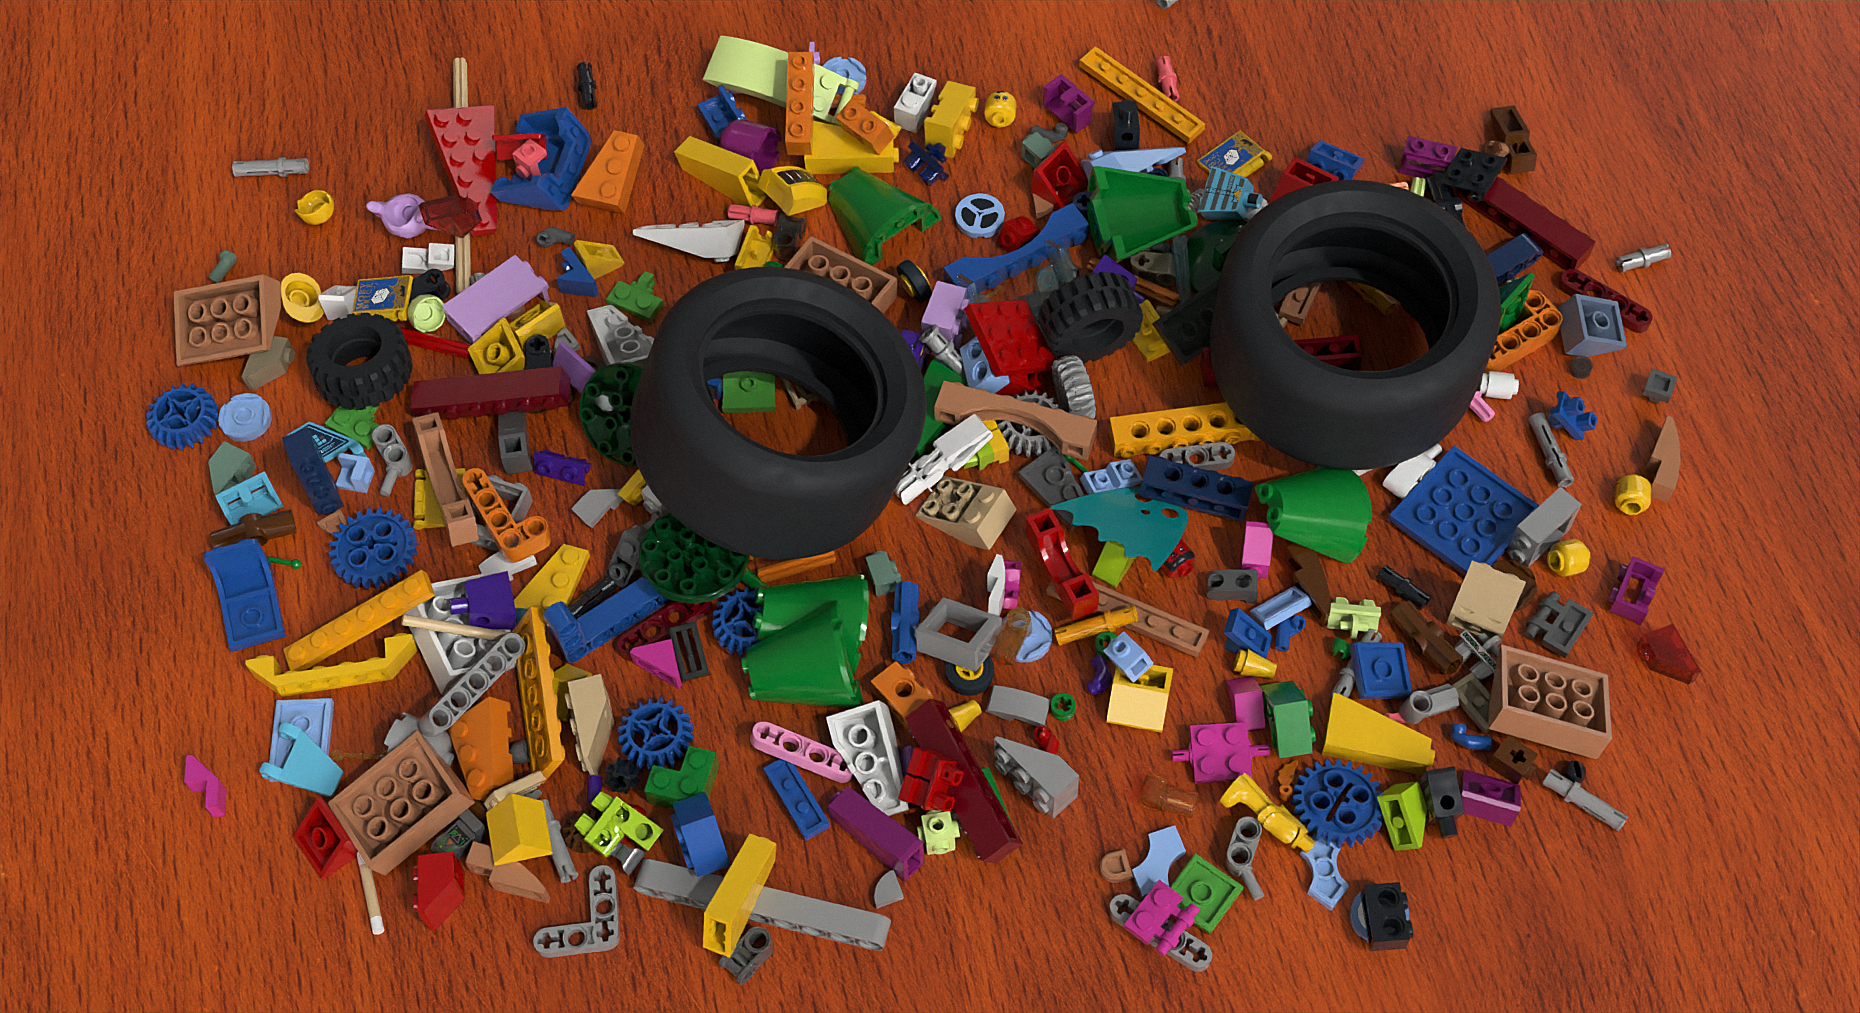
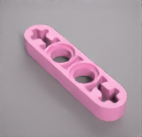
(801, 755)

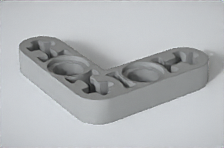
(592, 929)

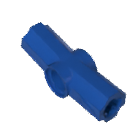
(904, 622)

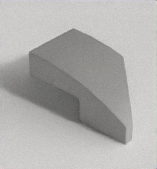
(596, 504)

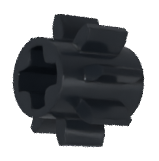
(622, 775)

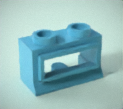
(261, 501)

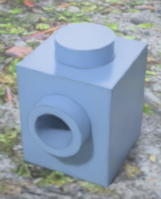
(1128, 656)

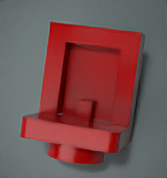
(1016, 232)

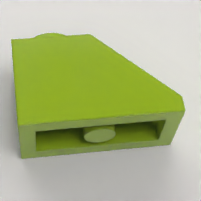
(1112, 564)
(1404, 815)

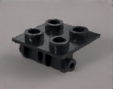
(1473, 172)

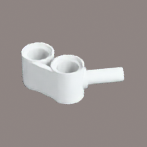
(1405, 475)

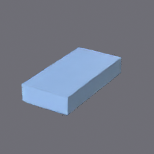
(1280, 607)

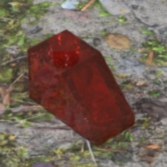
(451, 214)
(1668, 655)

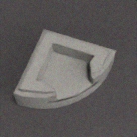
(565, 336)
(887, 890)

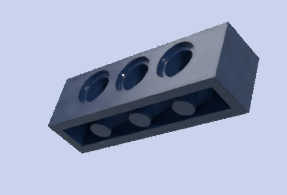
(313, 472)
(1206, 498)

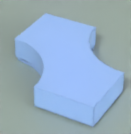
(1164, 850)
(1326, 884)

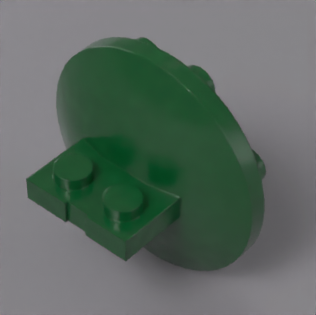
(1209, 250)
(607, 410)
(687, 565)

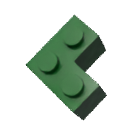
(1288, 718)
(695, 777)

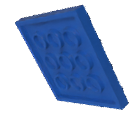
(1462, 512)

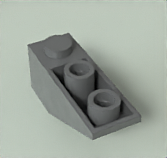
(514, 442)

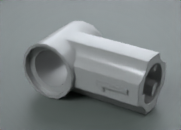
(1429, 702)

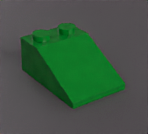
(1512, 300)

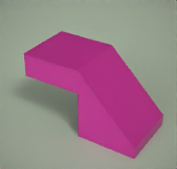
(1012, 583)
(200, 779)

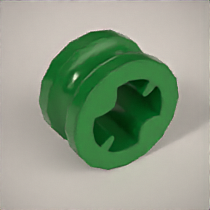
(1103, 636)
(1066, 699)

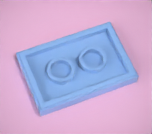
(311, 716)

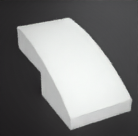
(421, 259)
(497, 564)
(996, 585)

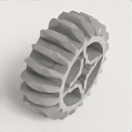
(1073, 386)
(1030, 440)

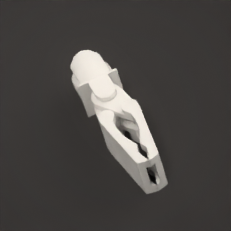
(950, 451)

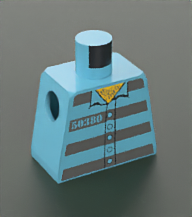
(1227, 196)

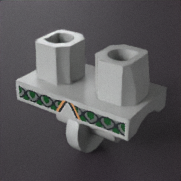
(1468, 646)

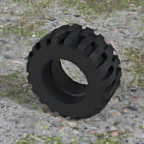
(1090, 316)
(363, 383)

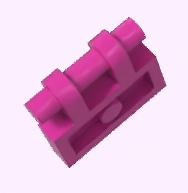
(1154, 911)

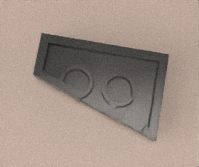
(1052, 482)

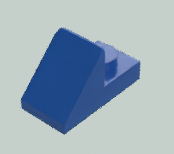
(576, 277)
(1245, 634)

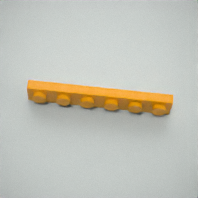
(1147, 97)
(359, 622)

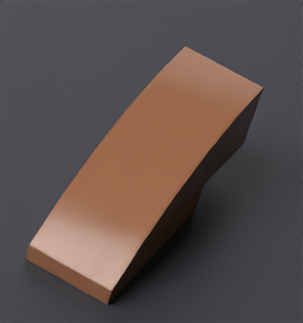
(1665, 461)
(507, 878)

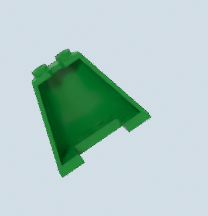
(875, 211)
(1135, 211)
(1320, 510)
(791, 601)
(804, 663)

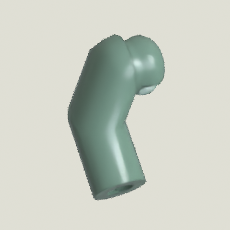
(227, 261)

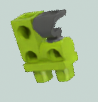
(614, 824)

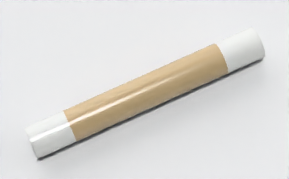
(371, 896)

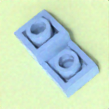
(1115, 476)

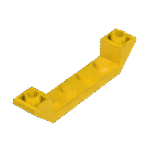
(398, 652)

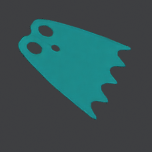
(1120, 519)

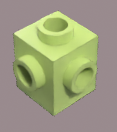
(938, 832)

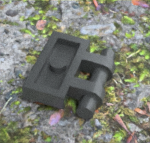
(1566, 628)

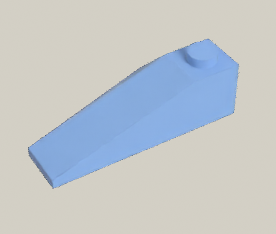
(1131, 160)

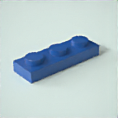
(797, 798)

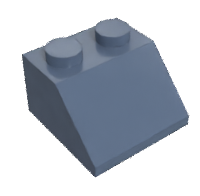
(1591, 326)

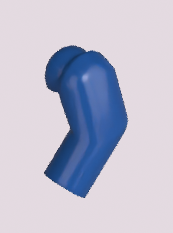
(1286, 630)
(1478, 742)

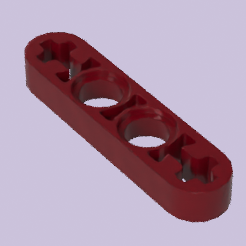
(1609, 294)
(662, 621)

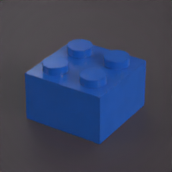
(699, 835)

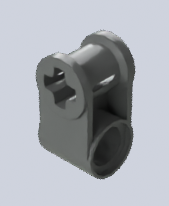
(747, 956)

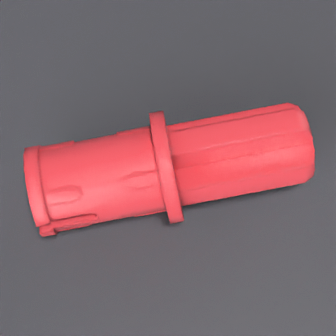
(753, 214)

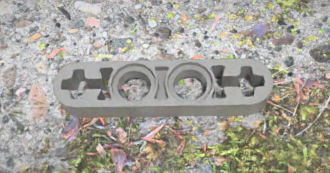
(1195, 944)

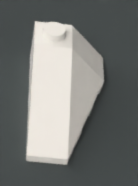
(712, 240)
(617, 337)
(870, 749)

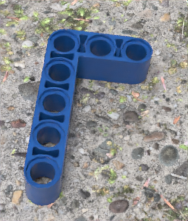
(583, 635)

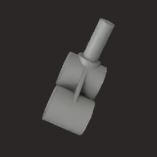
(391, 451)
(1245, 848)

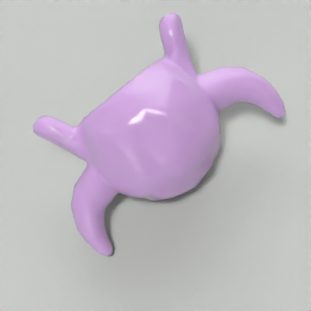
(401, 215)

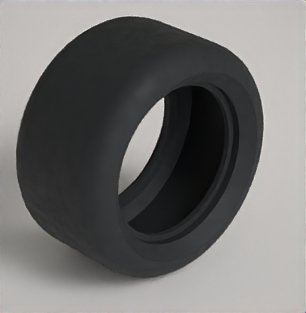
(1370, 238)
(807, 334)

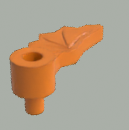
(1285, 778)

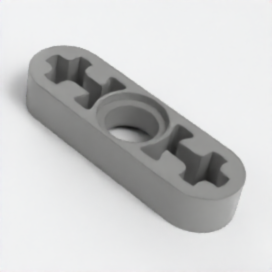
(1214, 448)

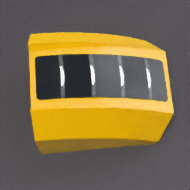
(793, 189)

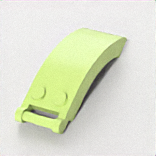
(762, 73)

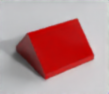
(1059, 173)
(324, 840)

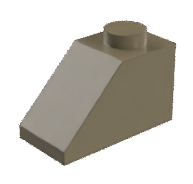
(268, 365)

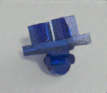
(919, 156)

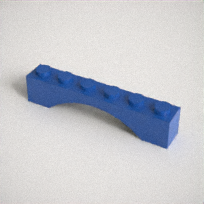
(1064, 227)

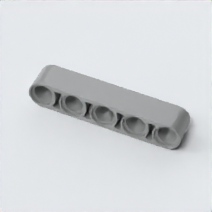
(462, 690)

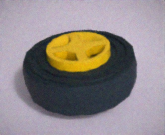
(914, 281)
(970, 683)

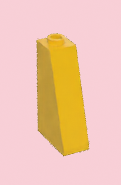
(839, 152)
(722, 170)
(1374, 739)
(737, 895)

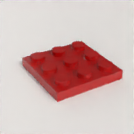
(1010, 337)

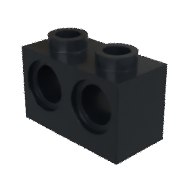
(1379, 916)

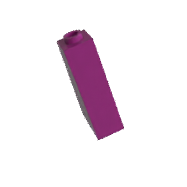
(877, 833)

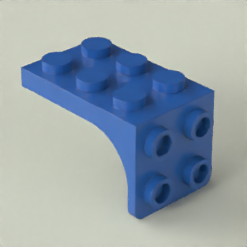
(246, 593)

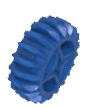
(174, 430)
(729, 632)
(639, 723)

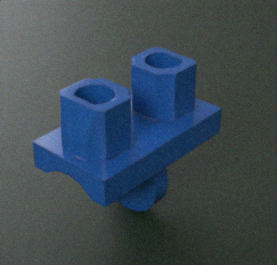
(1571, 416)

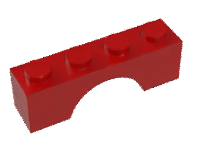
(1070, 583)

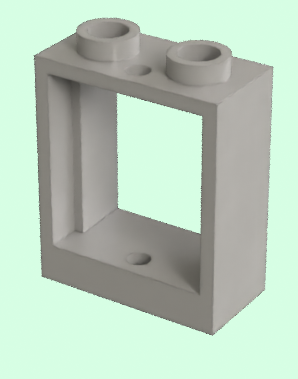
(514, 492)
(1543, 527)
(952, 650)

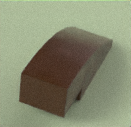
(1514, 133)
(1310, 579)

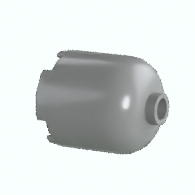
(403, 729)

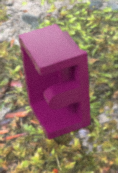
(1060, 99)
(1427, 154)
(1644, 572)

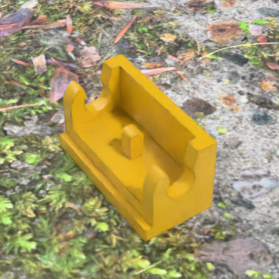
(755, 249)
(1148, 339)

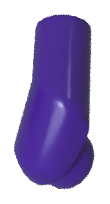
(1102, 677)
(594, 786)

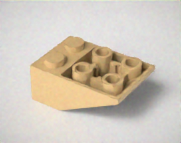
(968, 511)
(1485, 601)
(590, 720)

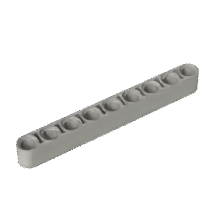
(772, 906)

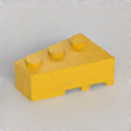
(951, 117)

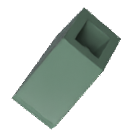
(230, 467)

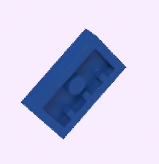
(1335, 160)

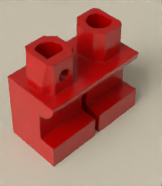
(930, 780)

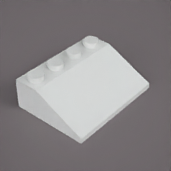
(446, 653)

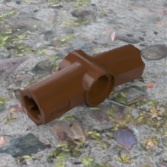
(255, 527)
(1426, 638)

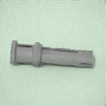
(943, 349)

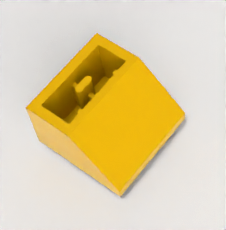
(1141, 702)

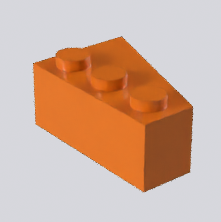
(611, 174)
(483, 747)

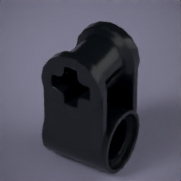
(424, 285)
(538, 352)

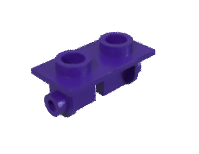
(557, 467)

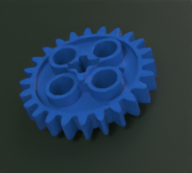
(348, 552)
(1314, 789)

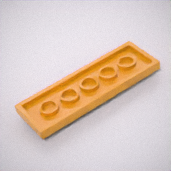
(537, 695)

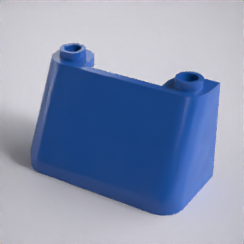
(566, 151)

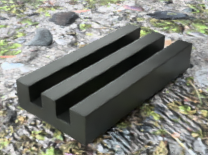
(695, 674)

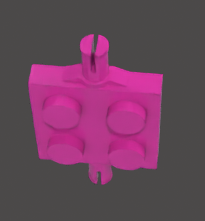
(1219, 752)

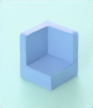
(355, 473)

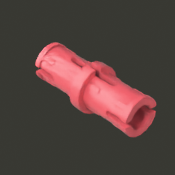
(1167, 78)

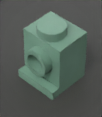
(1036, 149)
(882, 573)

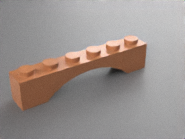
(1068, 432)
(450, 497)

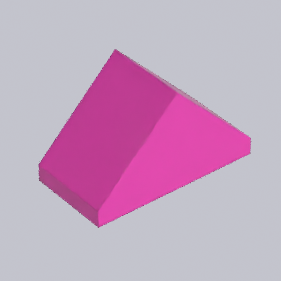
(658, 660)
(1246, 702)

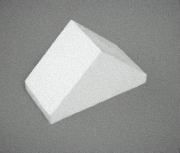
(338, 301)

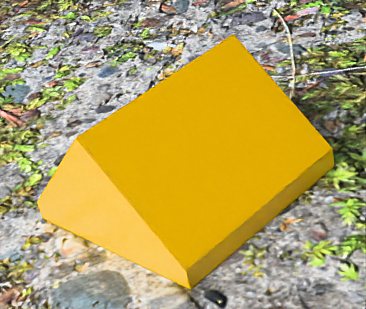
(541, 319)
(497, 350)
(518, 830)

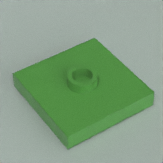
(748, 392)
(1208, 890)

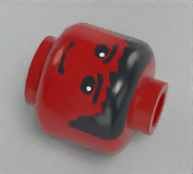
(1180, 561)

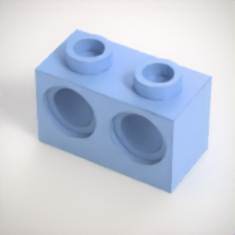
(978, 369)

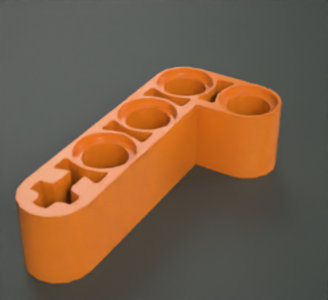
(1534, 325)
(497, 514)

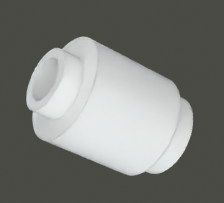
(1498, 385)

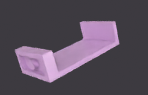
(494, 298)

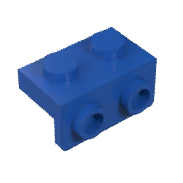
(720, 112)

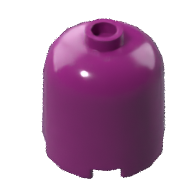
(752, 141)

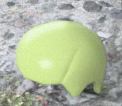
(426, 313)

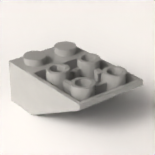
(1038, 774)

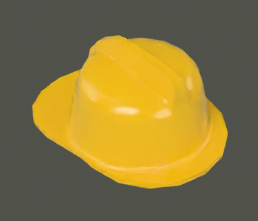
(301, 297)

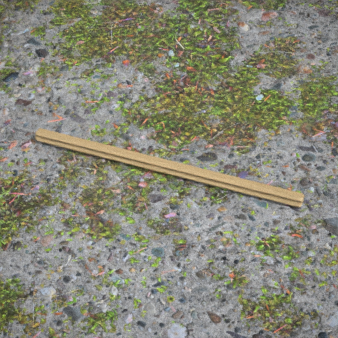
(463, 258)

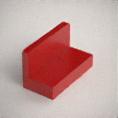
(510, 143)

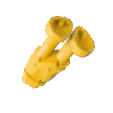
(1272, 817)

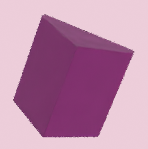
(1490, 798)

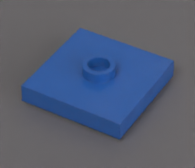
(1381, 670)

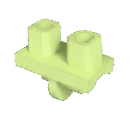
(1353, 617)

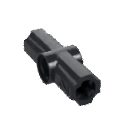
(1444, 196)

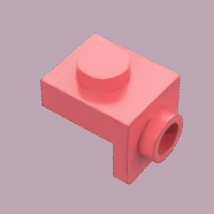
(527, 159)

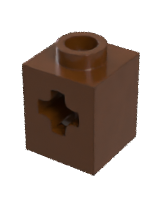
(1508, 752)

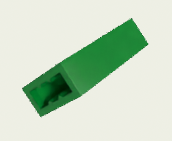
(933, 381)

